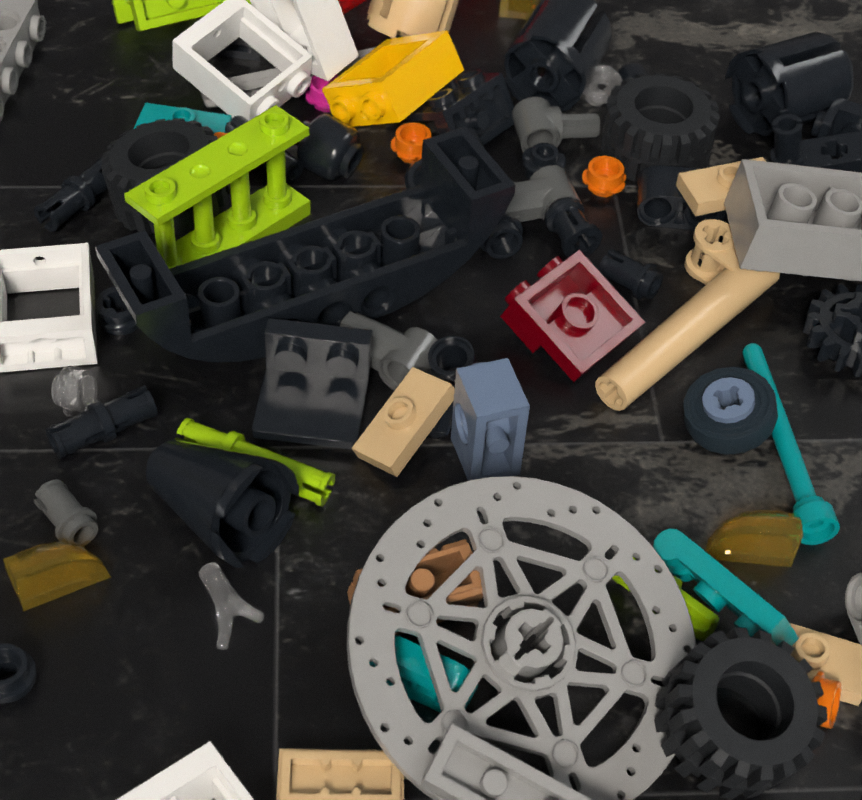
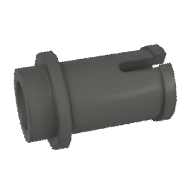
(71, 520)

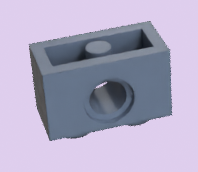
(489, 420)

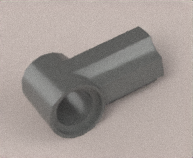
(538, 194)
(392, 350)

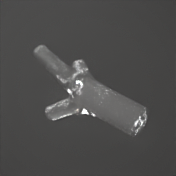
(226, 602)

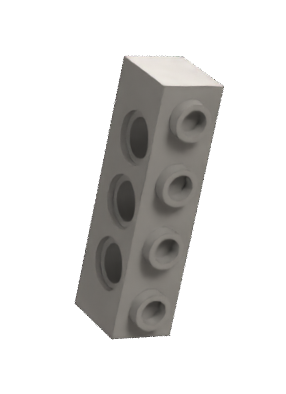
(19, 32)

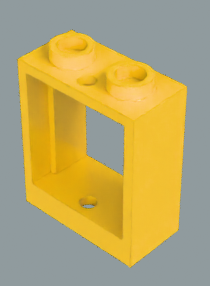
(393, 79)

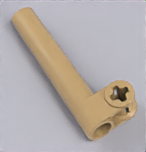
(722, 298)

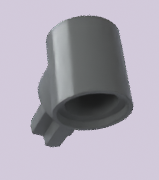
(542, 123)

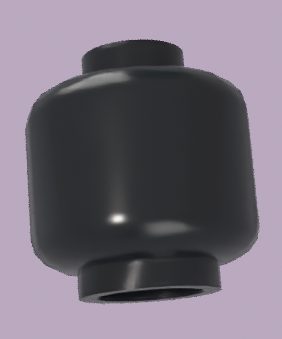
(330, 148)

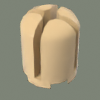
(411, 16)

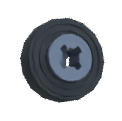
(747, 416)

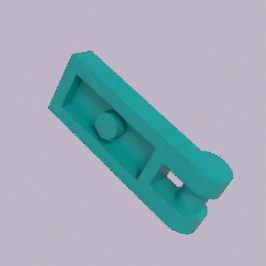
(720, 587)

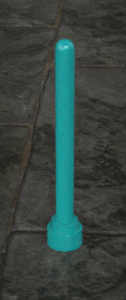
(816, 514)

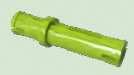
(311, 480)

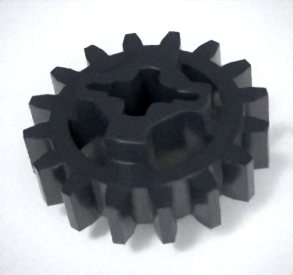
(836, 328)

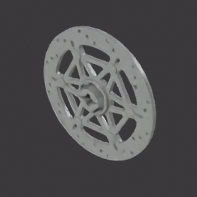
(529, 614)

